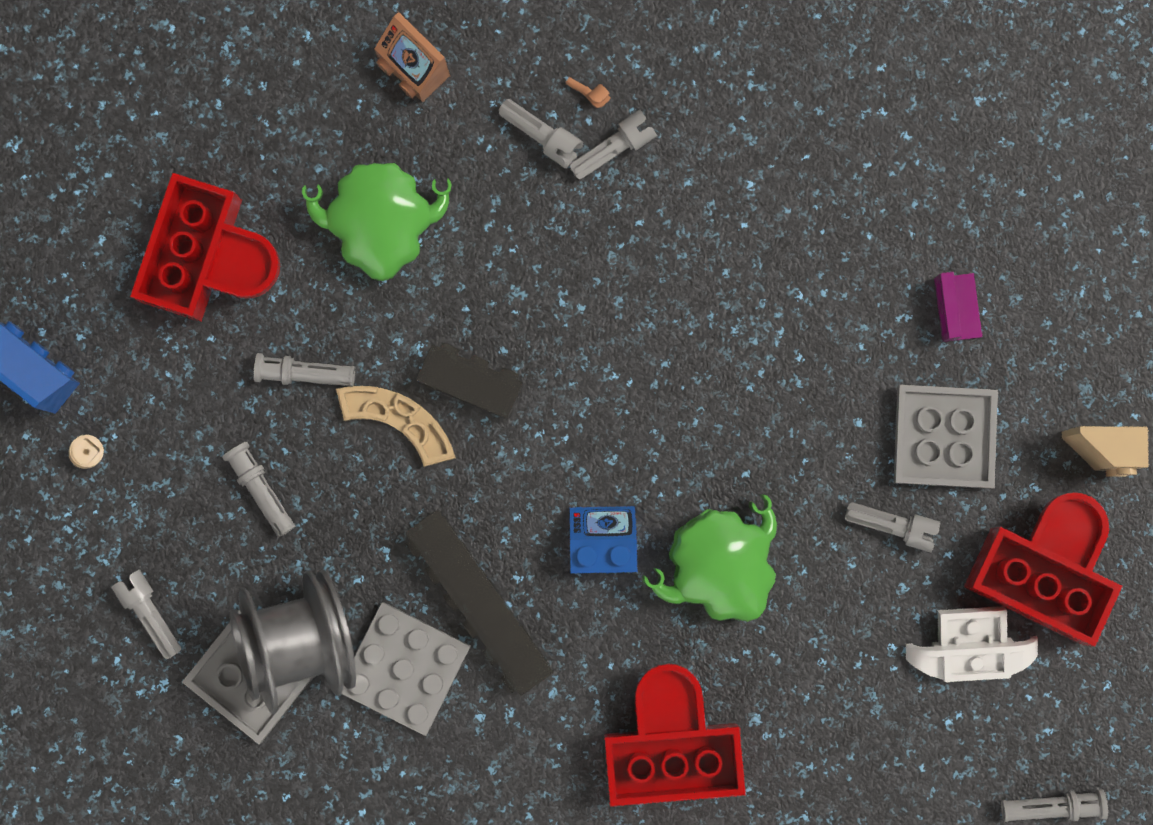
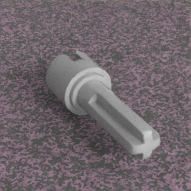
(626, 137)
(557, 143)
(910, 529)
(140, 602)

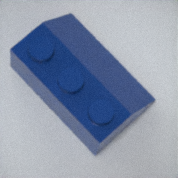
(30, 372)

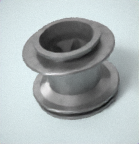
(294, 641)

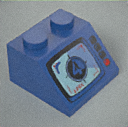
(603, 539)

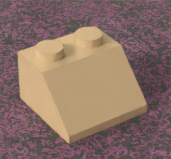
(1111, 449)

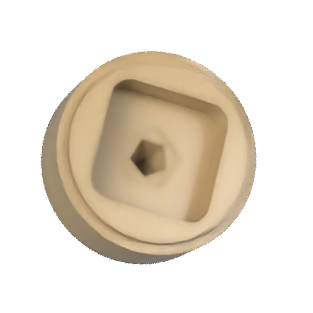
(85, 451)

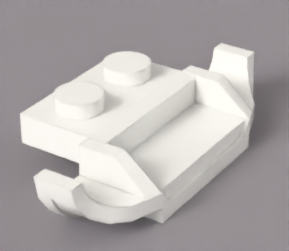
(973, 647)

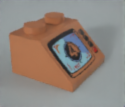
(411, 59)

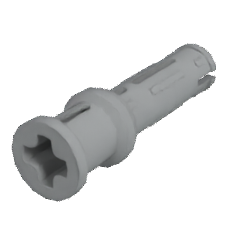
(288, 370)
(252, 477)
(1070, 806)

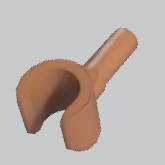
(597, 97)

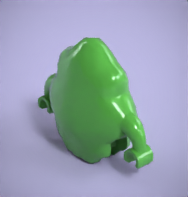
(378, 217)
(722, 564)

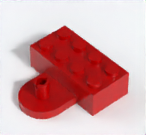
(202, 250)
(1052, 572)
(673, 749)

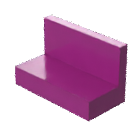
(957, 306)

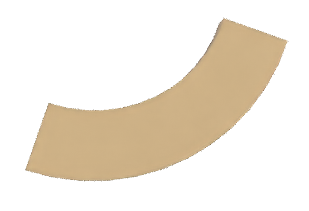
(400, 413)

